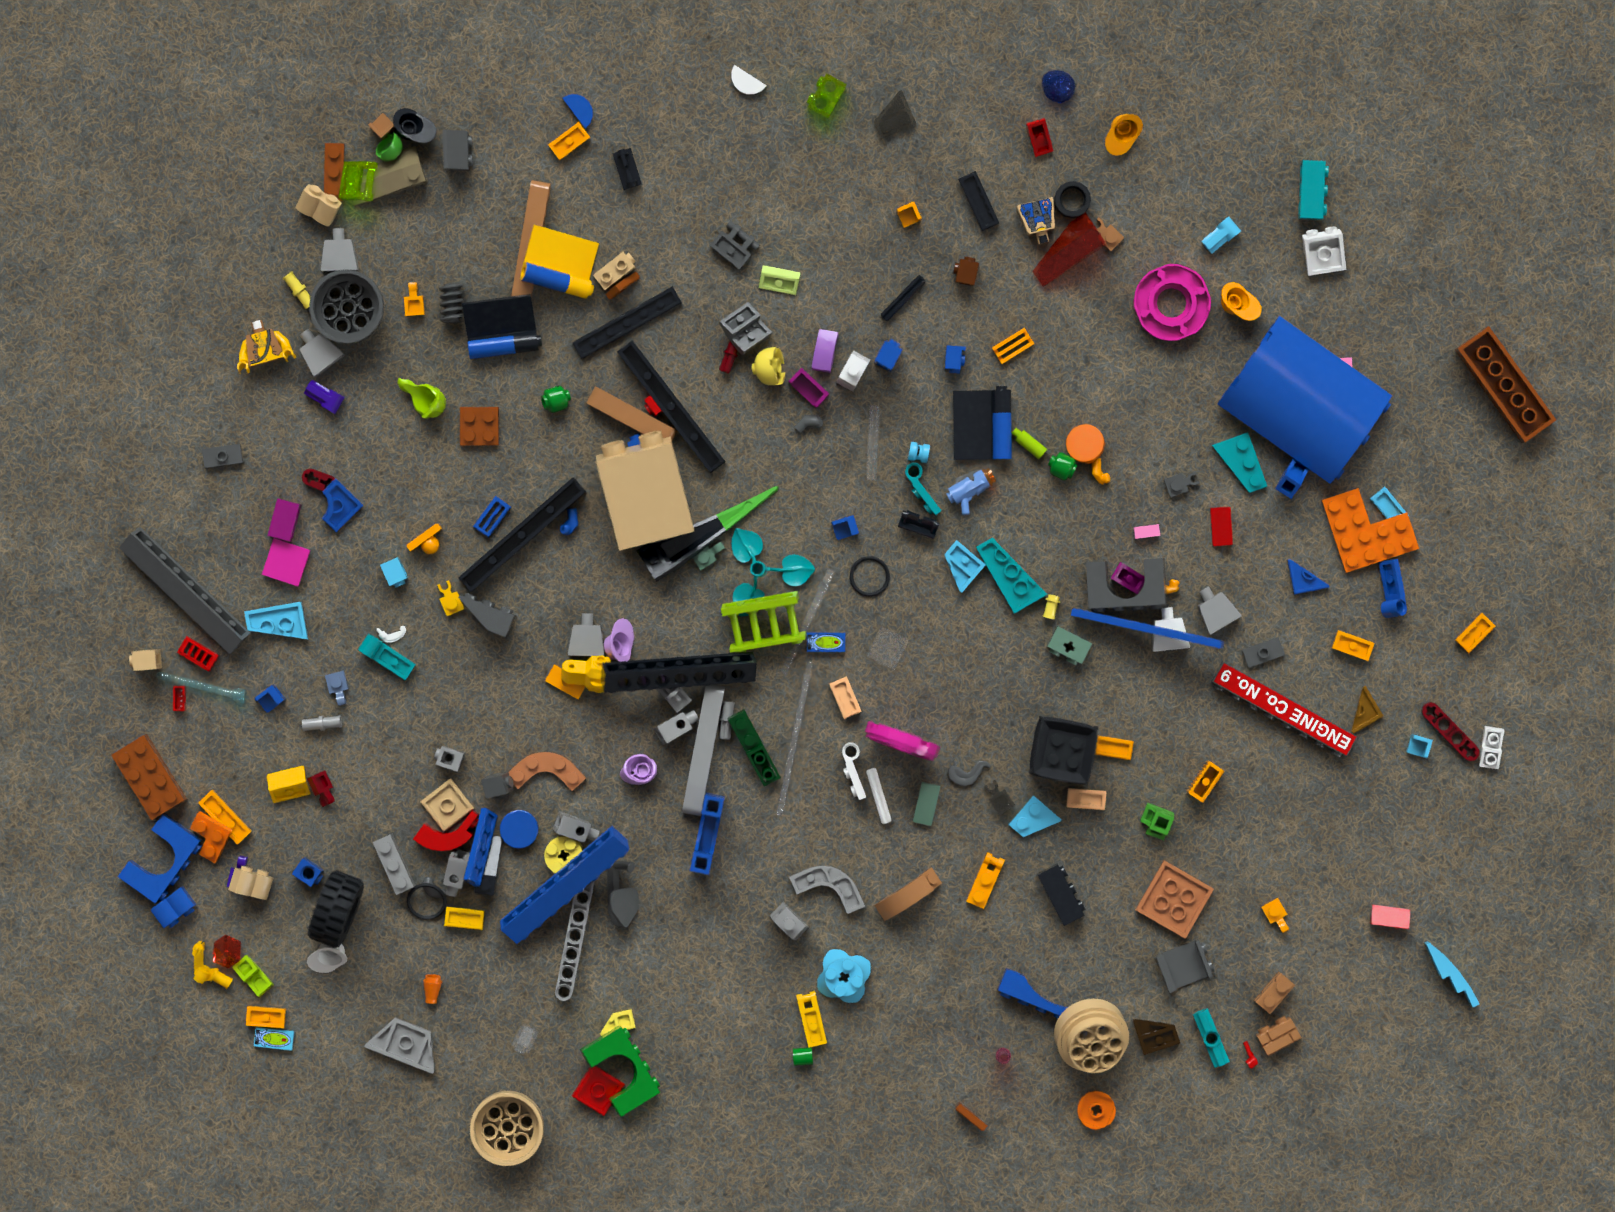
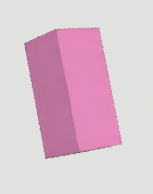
(1146, 531)

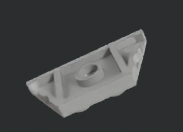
(405, 1043)

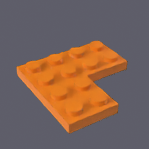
(1362, 542)

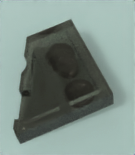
(894, 117)

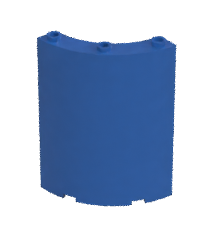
(1305, 400)

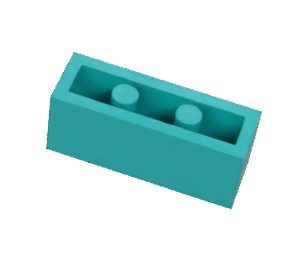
(1312, 190)

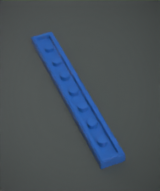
(1147, 628)

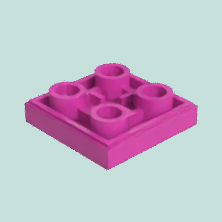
(286, 562)

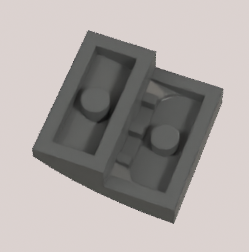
(745, 328)

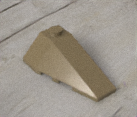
(396, 175)

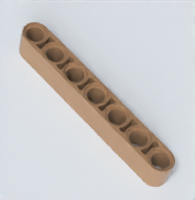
(534, 215)

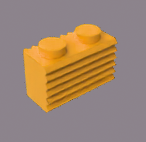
(1205, 781)

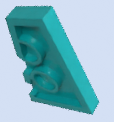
(1242, 460)

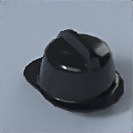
(414, 126)

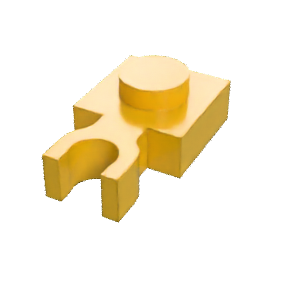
(451, 601)

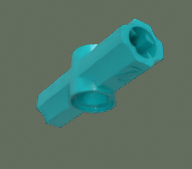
(1215, 1049)

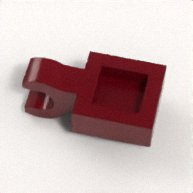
(320, 785)

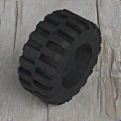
(335, 909)

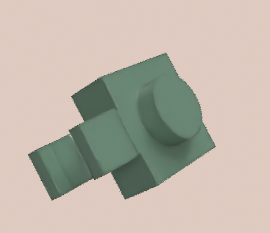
(707, 556)

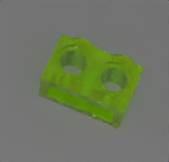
(830, 97)

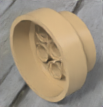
(1089, 1017)
(488, 1146)

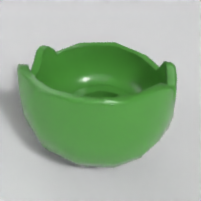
(389, 148)

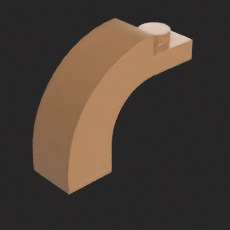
(908, 894)

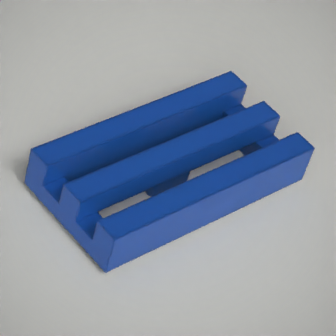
(482, 530)

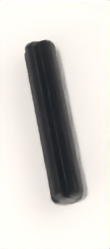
(903, 297)

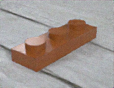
(333, 168)

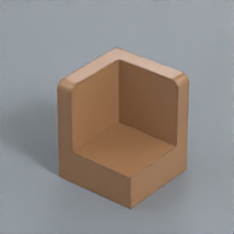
(382, 126)

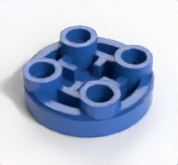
(519, 829)

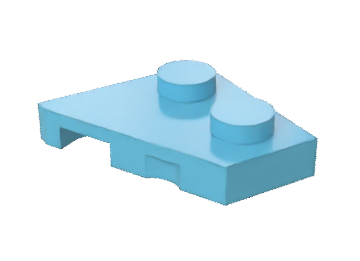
(963, 565)

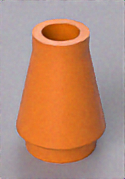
(432, 986)

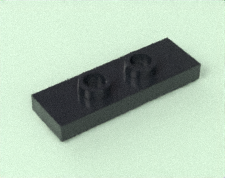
(978, 201)

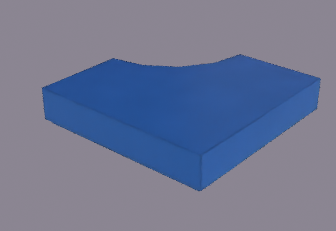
(340, 506)

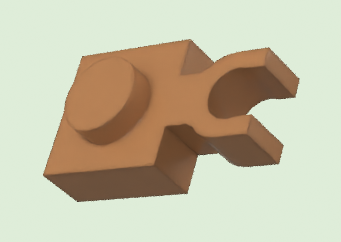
(1110, 235)

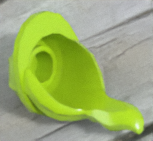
(426, 399)

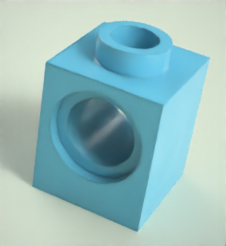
(394, 572)

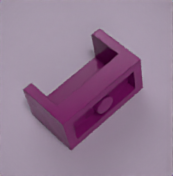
(808, 387)
(284, 520)

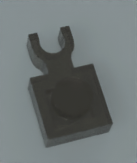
(1001, 800)

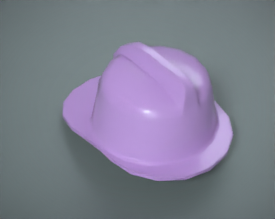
(620, 642)

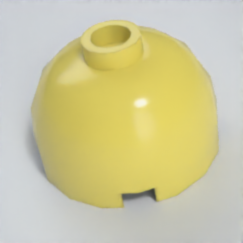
(768, 366)

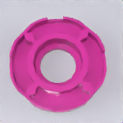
(1195, 293)
(901, 741)

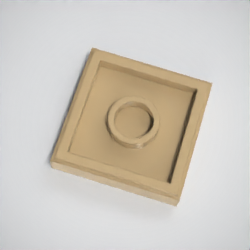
(447, 804)

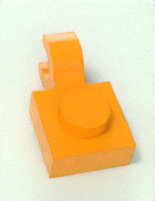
(414, 304)
(1275, 912)

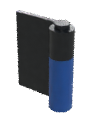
(501, 326)
(982, 424)

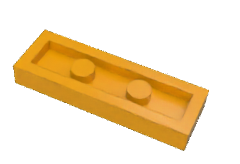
(224, 814)

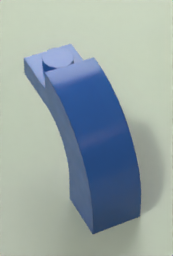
(1292, 478)

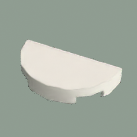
(746, 83)

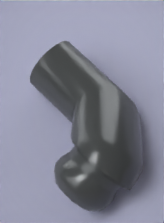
(809, 420)
(430, 891)

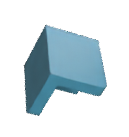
(1419, 746)

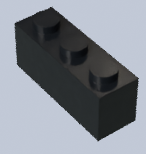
(1061, 894)

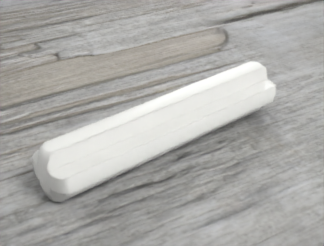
(878, 795)

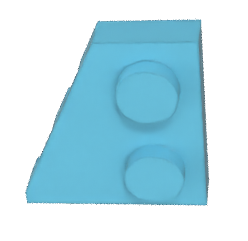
(1033, 817)

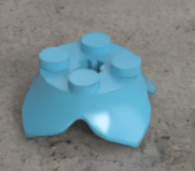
(837, 962)

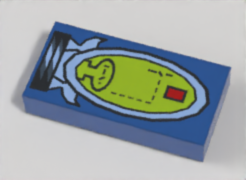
(825, 642)

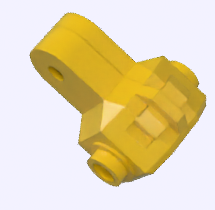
(585, 672)

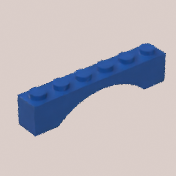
(1016, 985)

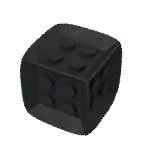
(1063, 750)

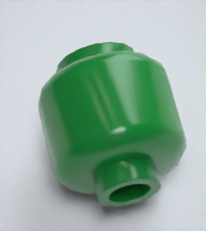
(555, 399)
(1062, 466)

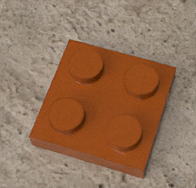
(479, 426)

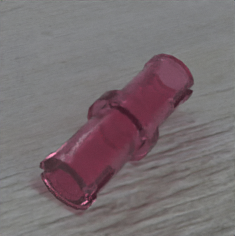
(1003, 1060)

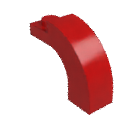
(439, 841)

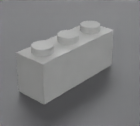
(394, 864)

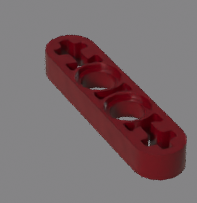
(1448, 733)

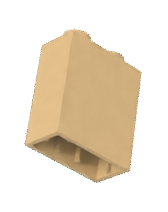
(644, 490)

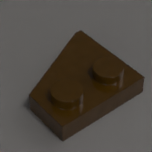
(1155, 1035)

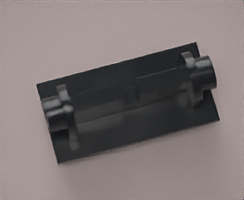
(627, 168)
(911, 522)

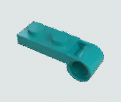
(920, 492)
(386, 656)

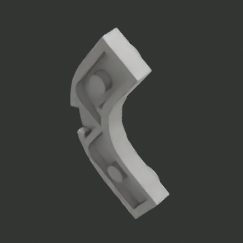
(829, 877)

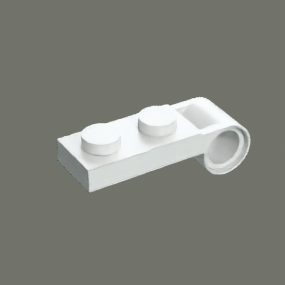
(851, 772)

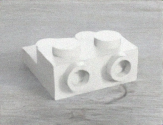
(1324, 251)

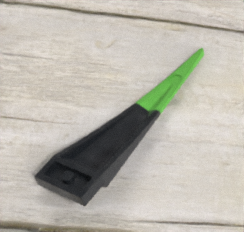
(672, 553)

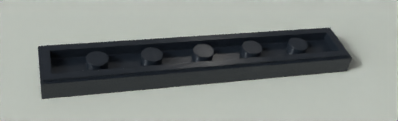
(627, 322)

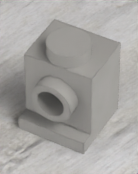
(456, 761)

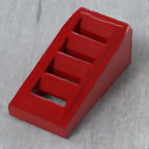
(214, 656)

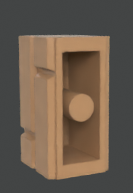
(1274, 992)
(1278, 1036)

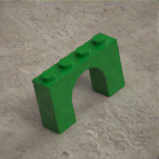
(642, 1085)

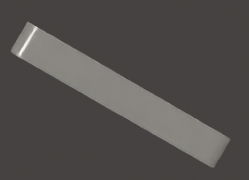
(703, 750)
(574, 944)

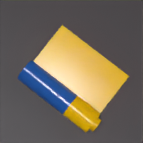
(559, 262)

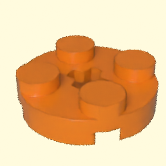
(1101, 1119)

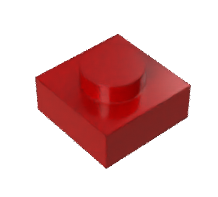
(651, 406)

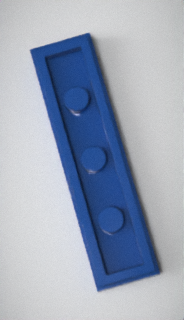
(480, 847)

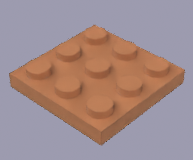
(1174, 899)

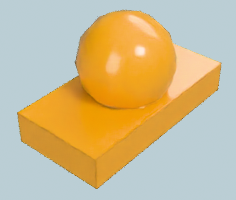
(428, 542)

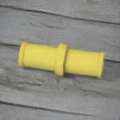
(298, 289)

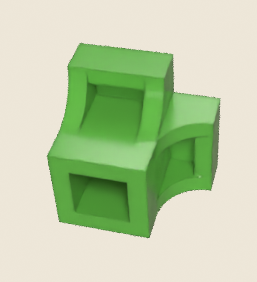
(1158, 820)

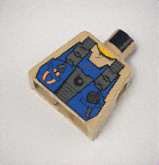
(1038, 218)

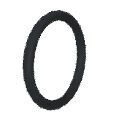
(852, 573)
(422, 916)

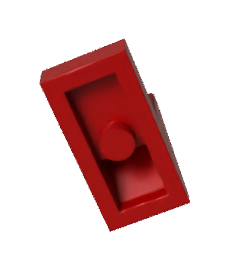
(1039, 137)

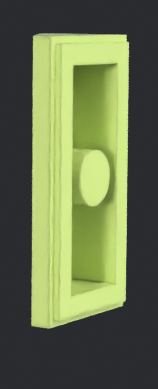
(779, 280)

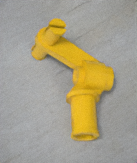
(203, 972)

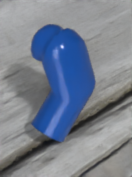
(571, 524)

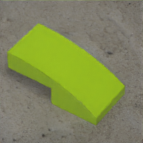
(253, 975)

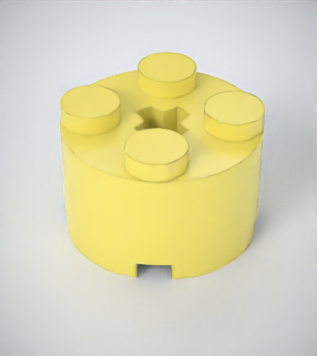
(555, 848)

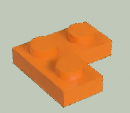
(215, 834)

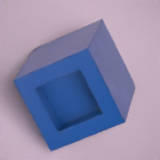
(845, 527)
(270, 698)

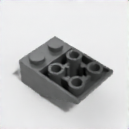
(491, 617)

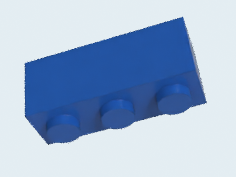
(888, 355)

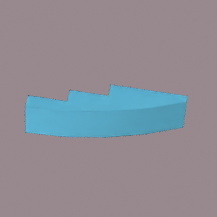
(1447, 969)

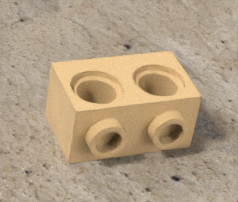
(145, 660)

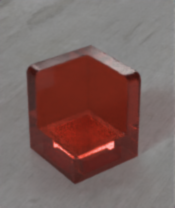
(226, 951)

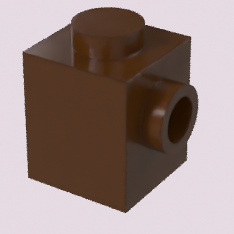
(966, 271)

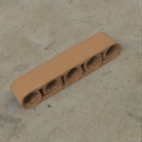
(628, 414)

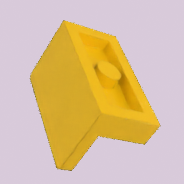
(288, 784)

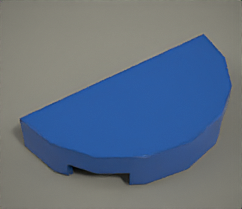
(580, 107)

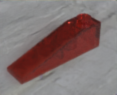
(1073, 245)

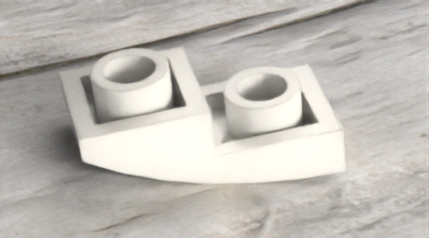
(1491, 747)

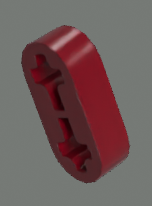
(322, 476)

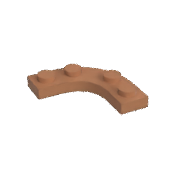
(547, 762)

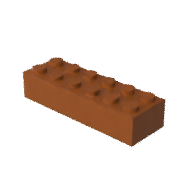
(1505, 384)

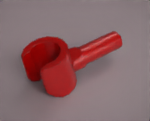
(1252, 1061)

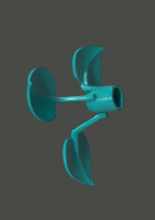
(748, 545)

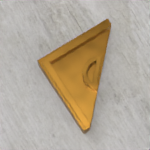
(1366, 712)

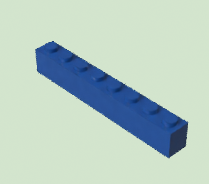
(564, 885)

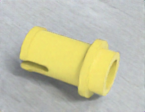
(1051, 606)

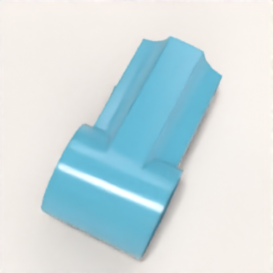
(1224, 232)

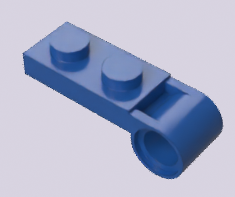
(1393, 589)

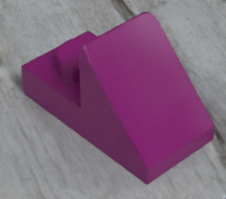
(1128, 578)

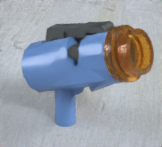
(968, 486)

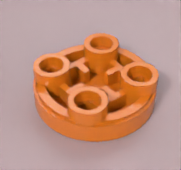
(1085, 443)

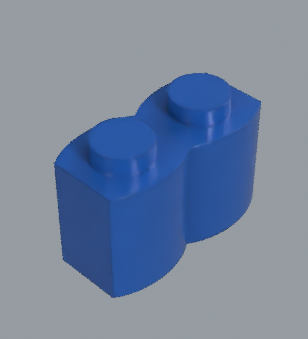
(173, 907)

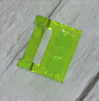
(352, 180)

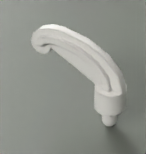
(393, 636)

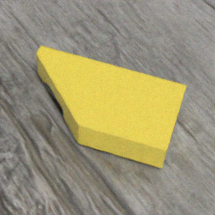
(622, 1018)

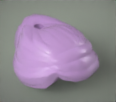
(643, 768)

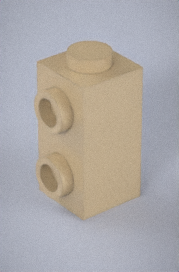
(615, 270)

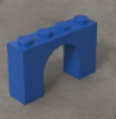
(707, 833)
(184, 845)

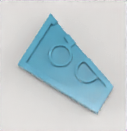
(278, 620)

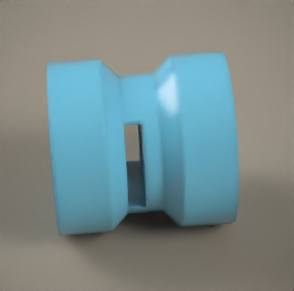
(923, 452)

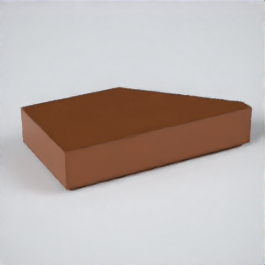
(621, 286)
(969, 1115)

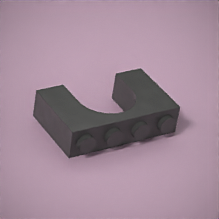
(1101, 596)

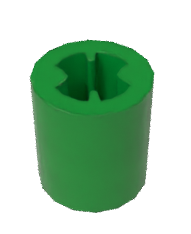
(802, 1056)

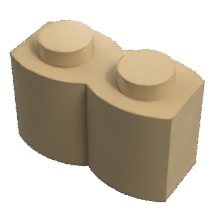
(318, 205)
(251, 883)

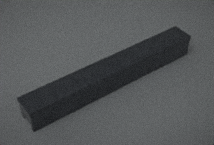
(671, 406)
(522, 534)

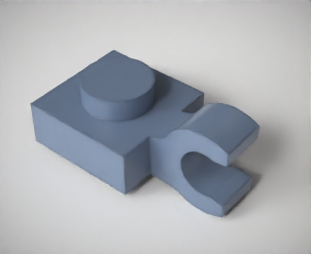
(337, 684)

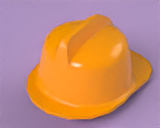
(1123, 133)
(1240, 302)

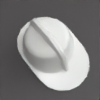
(327, 958)

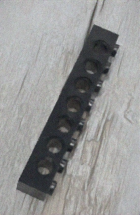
(678, 672)

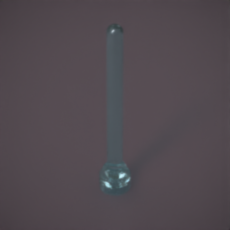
(237, 695)

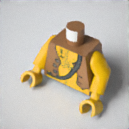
(263, 347)

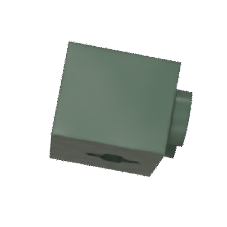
(1062, 636)

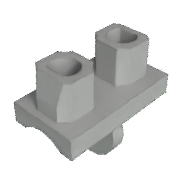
(676, 697)

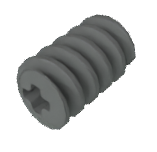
(451, 303)

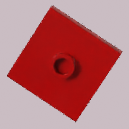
(596, 1089)

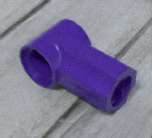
(327, 398)

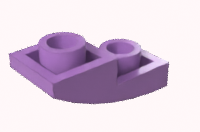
(824, 351)

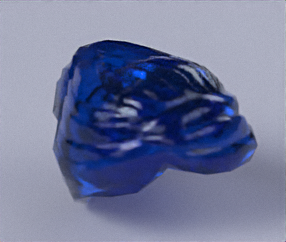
(1058, 86)

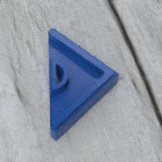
(1303, 580)

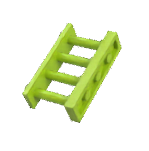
(768, 603)

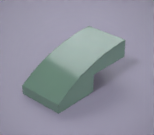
(926, 803)

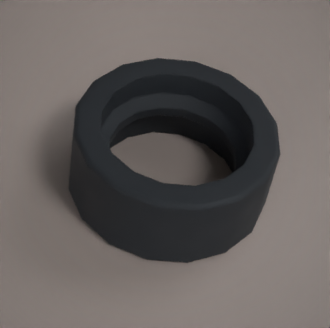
(1068, 185)

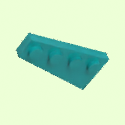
(1012, 580)

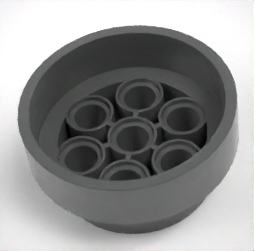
(322, 299)

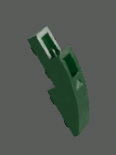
(754, 747)

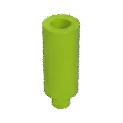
(1029, 443)

